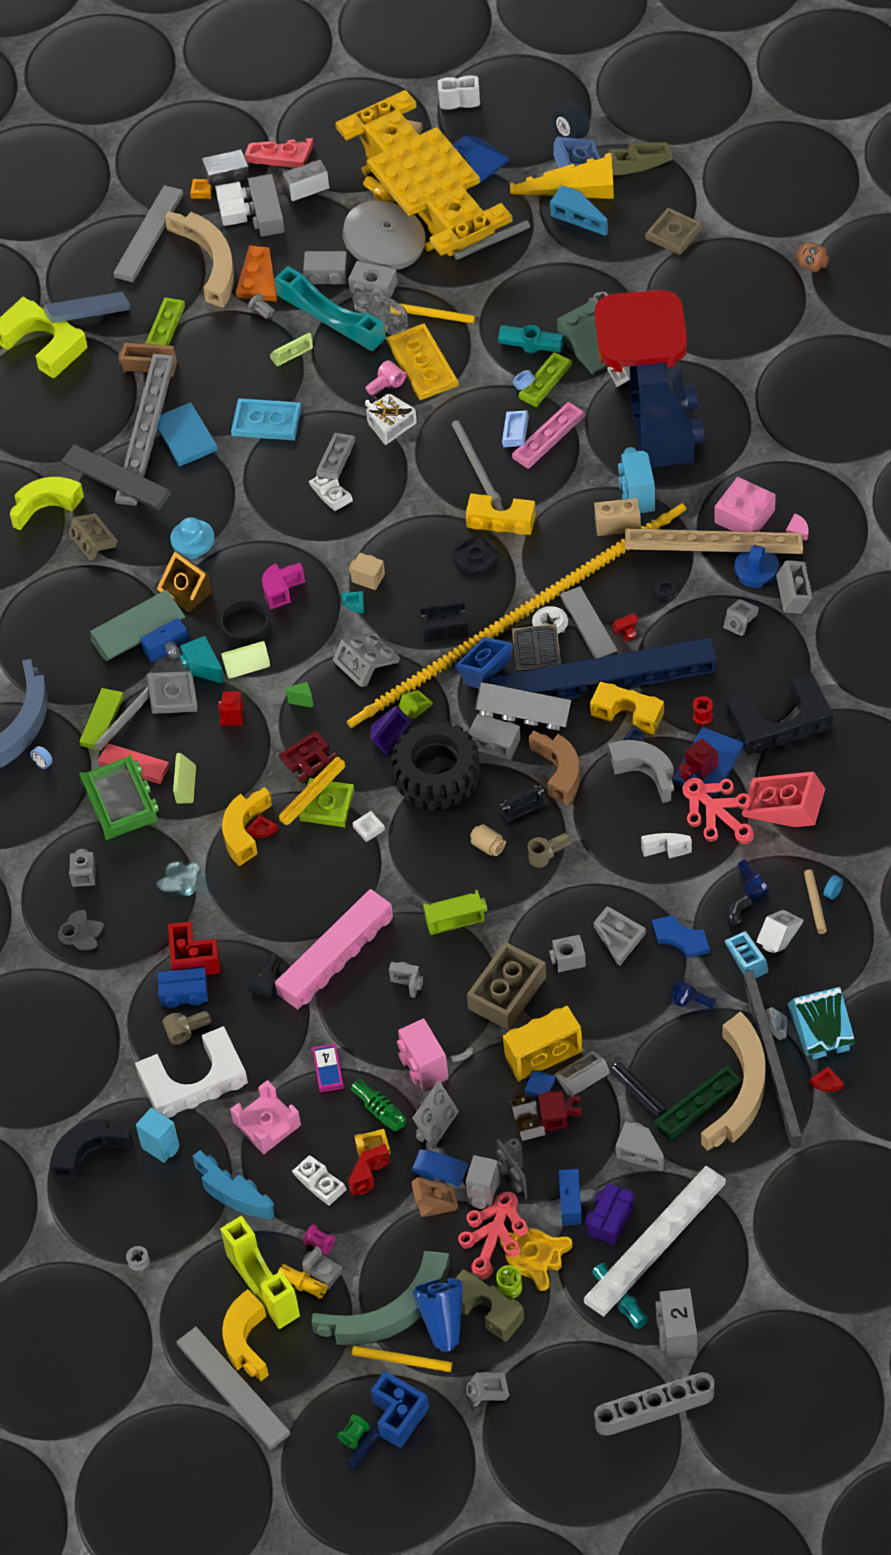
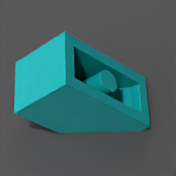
(201, 660)

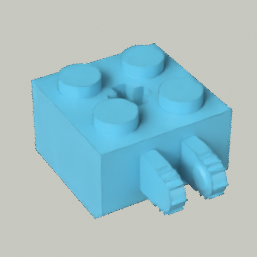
(637, 479)

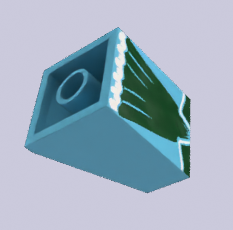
(821, 1023)

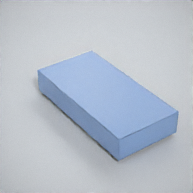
(515, 428)

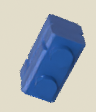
(182, 987)

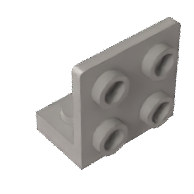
(361, 655)

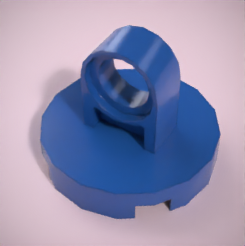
(756, 567)

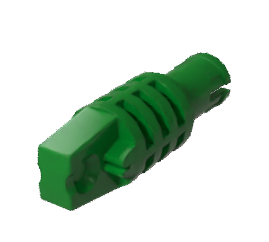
(379, 1106)

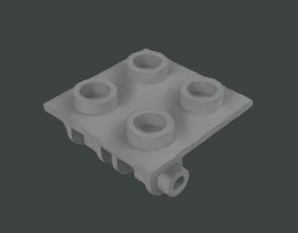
(434, 1115)

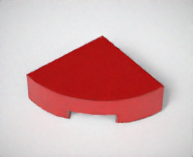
(261, 827)
(826, 1081)

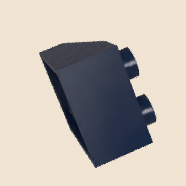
(662, 414)

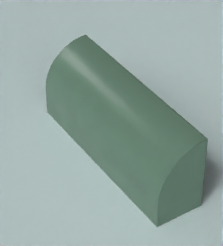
(127, 629)

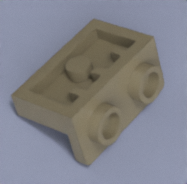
(91, 535)

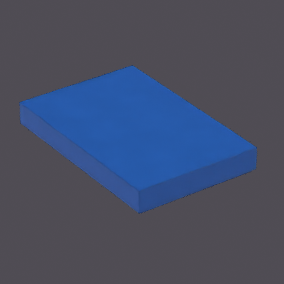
(728, 753)

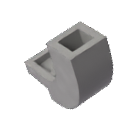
(646, 758)

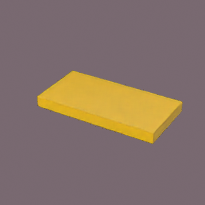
(422, 361)

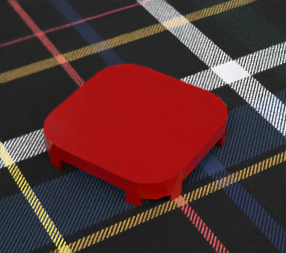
(640, 329)

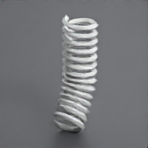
(464, 1054)

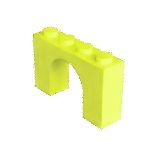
(28, 317)
(272, 1291)

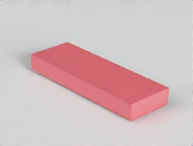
(152, 768)

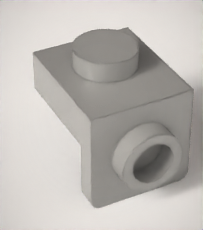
(406, 974)

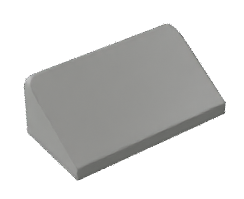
(582, 1073)

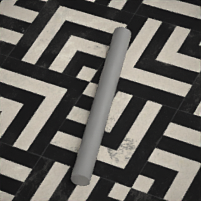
(491, 240)
(122, 720)

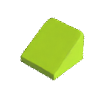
(414, 704)

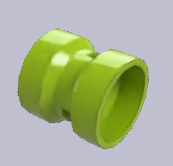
(509, 1276)

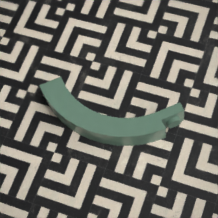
(388, 1319)

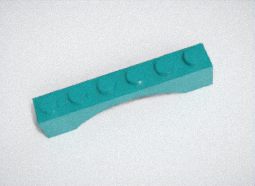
(359, 327)

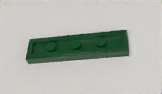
(698, 1102)

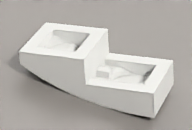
(672, 843)

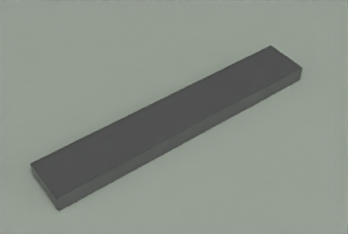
(116, 477)

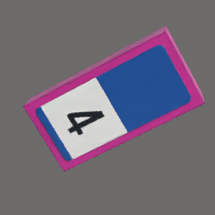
(327, 1068)

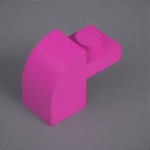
(277, 582)

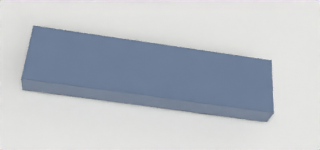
(86, 307)

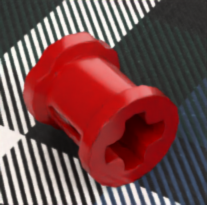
(702, 710)

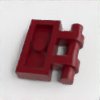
(303, 753)

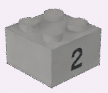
(676, 1324)

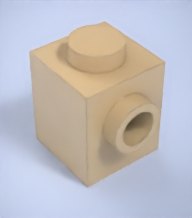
(367, 571)

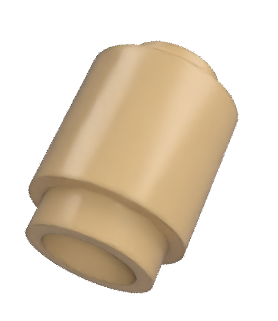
(487, 840)

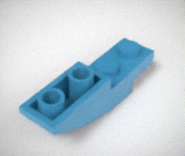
(236, 1192)

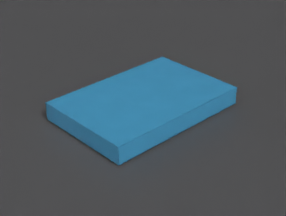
(185, 434)

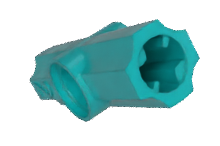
(531, 338)

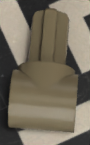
(547, 848)
(179, 1027)

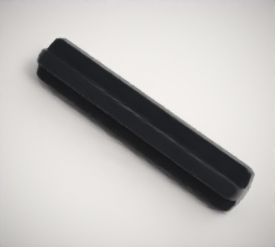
(638, 1089)

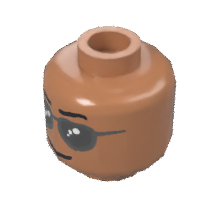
(812, 256)

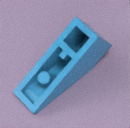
(577, 209)

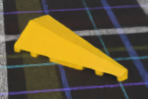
(591, 179)

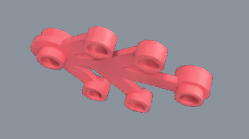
(716, 807)
(494, 1231)

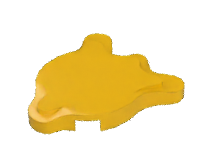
(538, 1255)

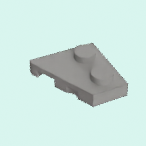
(618, 933)

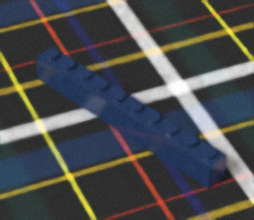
(622, 670)

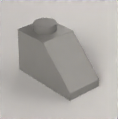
(639, 1147)

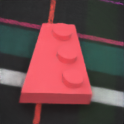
(283, 155)

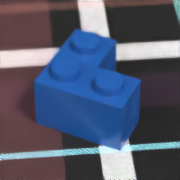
(403, 1408)

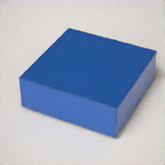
(539, 1083)

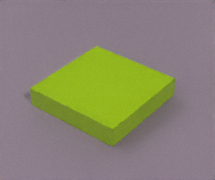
(330, 805)

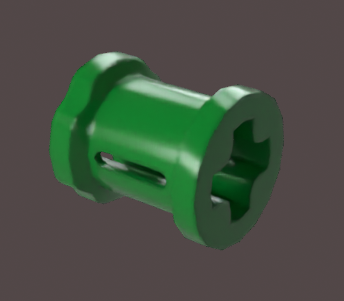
(353, 1431)

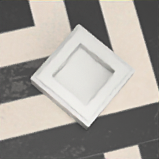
(368, 826)

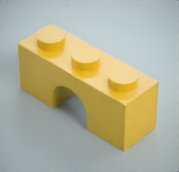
(516, 519)
(611, 699)

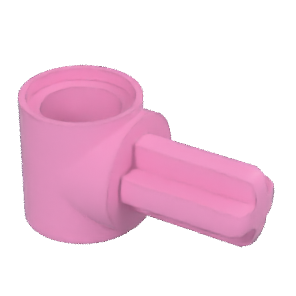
(388, 376)

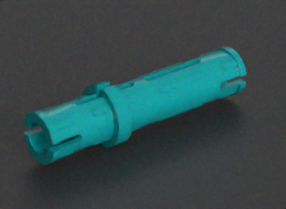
(627, 1304)

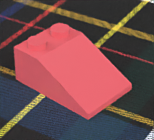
(786, 799)

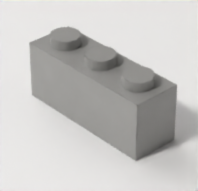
(265, 205)

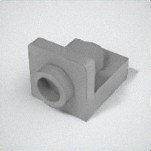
(739, 615)
(321, 1267)
(487, 1387)

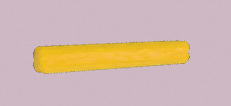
(311, 791)

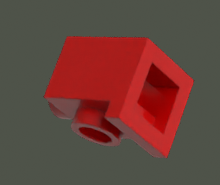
(231, 709)

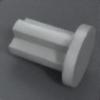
(260, 306)

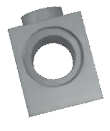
(568, 945)

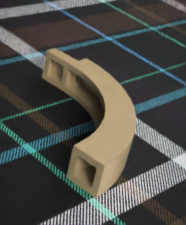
(221, 281)
(747, 1046)

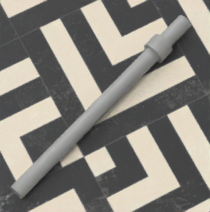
(496, 499)

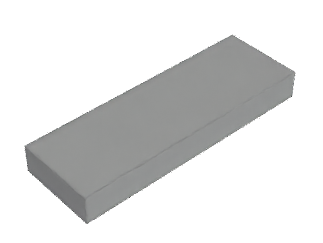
(335, 456)

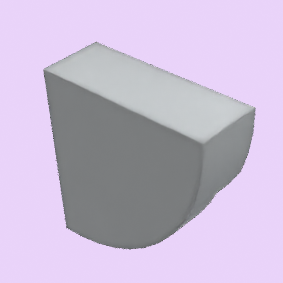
(777, 1023)

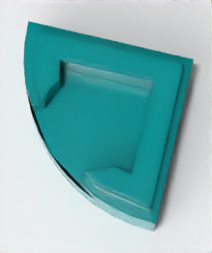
(353, 601)

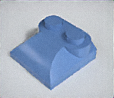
(574, 151)

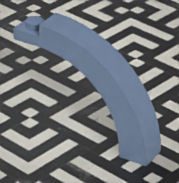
(30, 718)

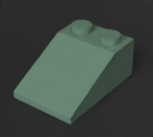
(581, 336)

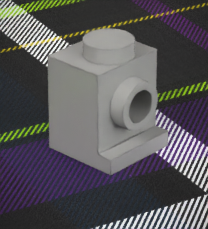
(82, 868)

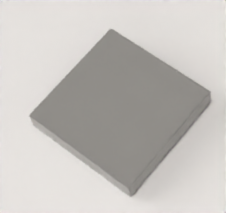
(172, 692)

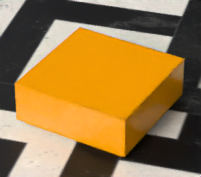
(201, 189)

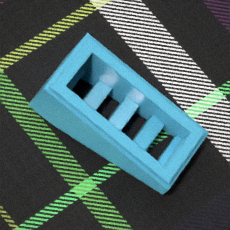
(757, 965)

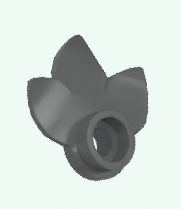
(83, 931)

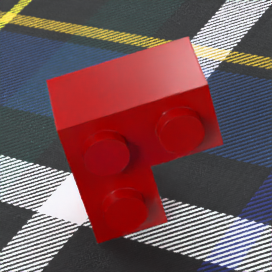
(191, 954)

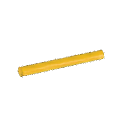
(439, 314)
(402, 1358)

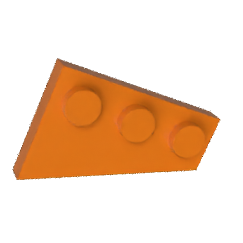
(257, 275)

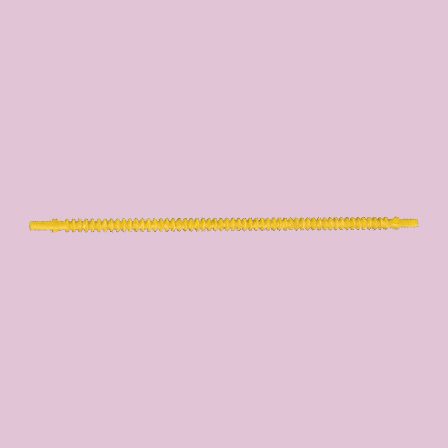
(555, 590)

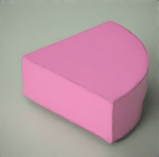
(798, 525)

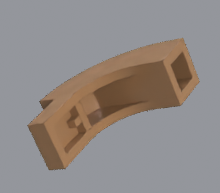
(566, 779)

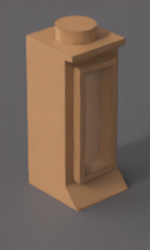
(139, 356)

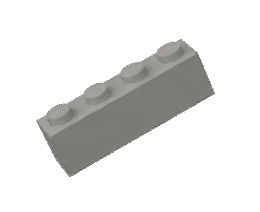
(522, 704)

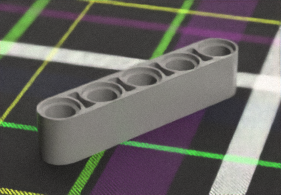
(647, 1413)

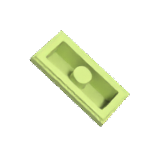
(292, 349)
(245, 659)
(184, 779)

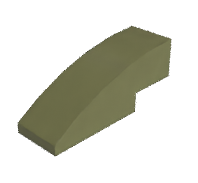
(639, 157)

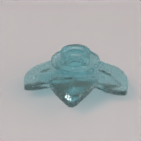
(180, 878)

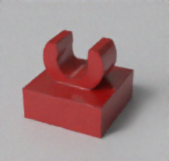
(626, 626)

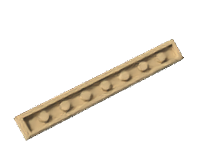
(712, 540)

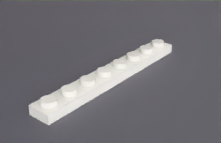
(654, 1241)

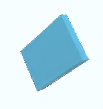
(266, 419)

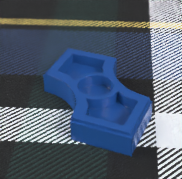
(689, 941)

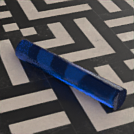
(364, 1446)

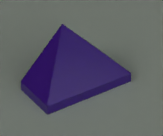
(389, 729)

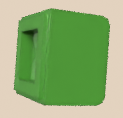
(300, 695)

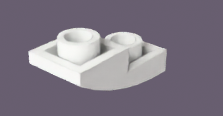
(331, 492)
(318, 1180)

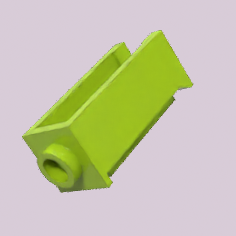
(455, 913)

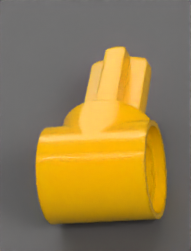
(378, 189)

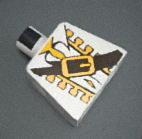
(389, 417)

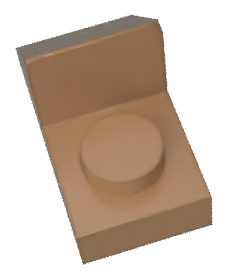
(433, 1197)

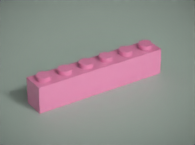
(334, 949)

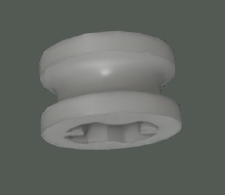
(133, 1264)

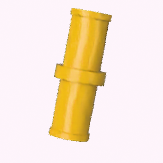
(303, 1281)

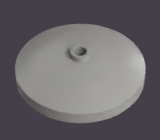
(383, 235)

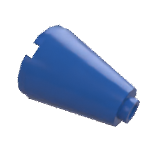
(441, 1311)

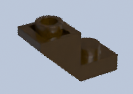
(526, 1117)

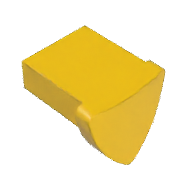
(370, 1140)

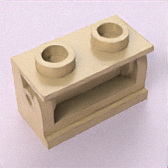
(616, 516)

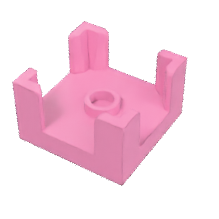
(266, 1119)

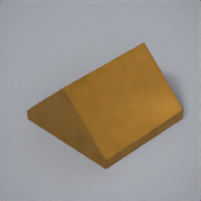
(185, 582)

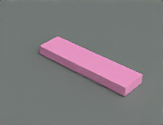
(548, 435)

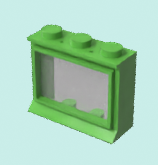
(120, 797)

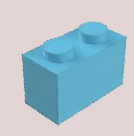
(157, 1135)

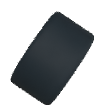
(570, 121)

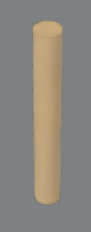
(815, 901)

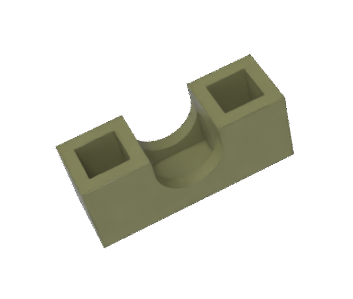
(504, 1315)

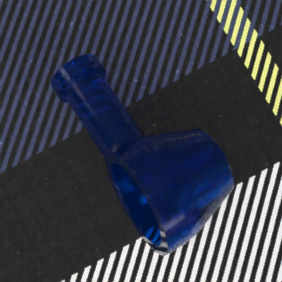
(755, 884)
(684, 993)

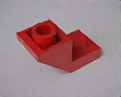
(361, 1178)

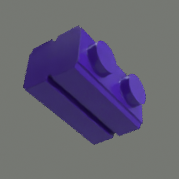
(610, 1213)

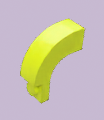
(43, 493)

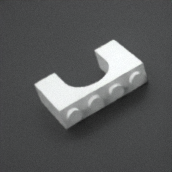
(172, 1097)

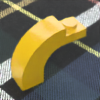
(235, 820)
(237, 1324)

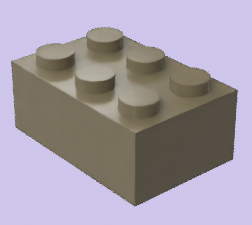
(506, 985)

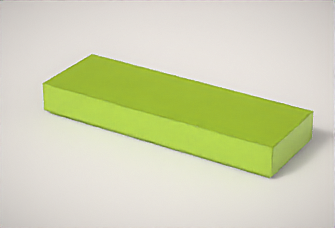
(166, 322)
(545, 379)
(101, 717)

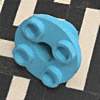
(192, 538)

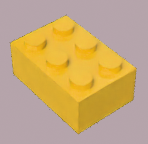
(542, 1043)

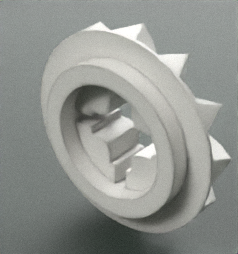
(554, 614)

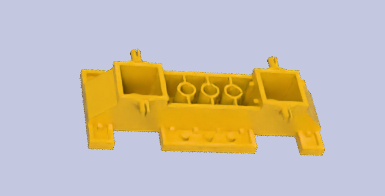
(423, 174)

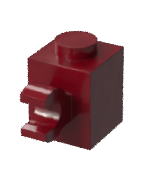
(699, 760)
(554, 1110)

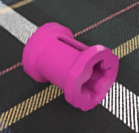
(318, 1238)

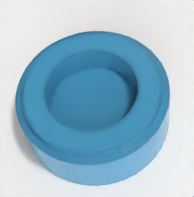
(833, 887)

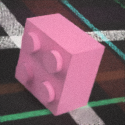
(744, 507)
(422, 1054)

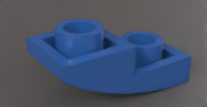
(434, 1164)

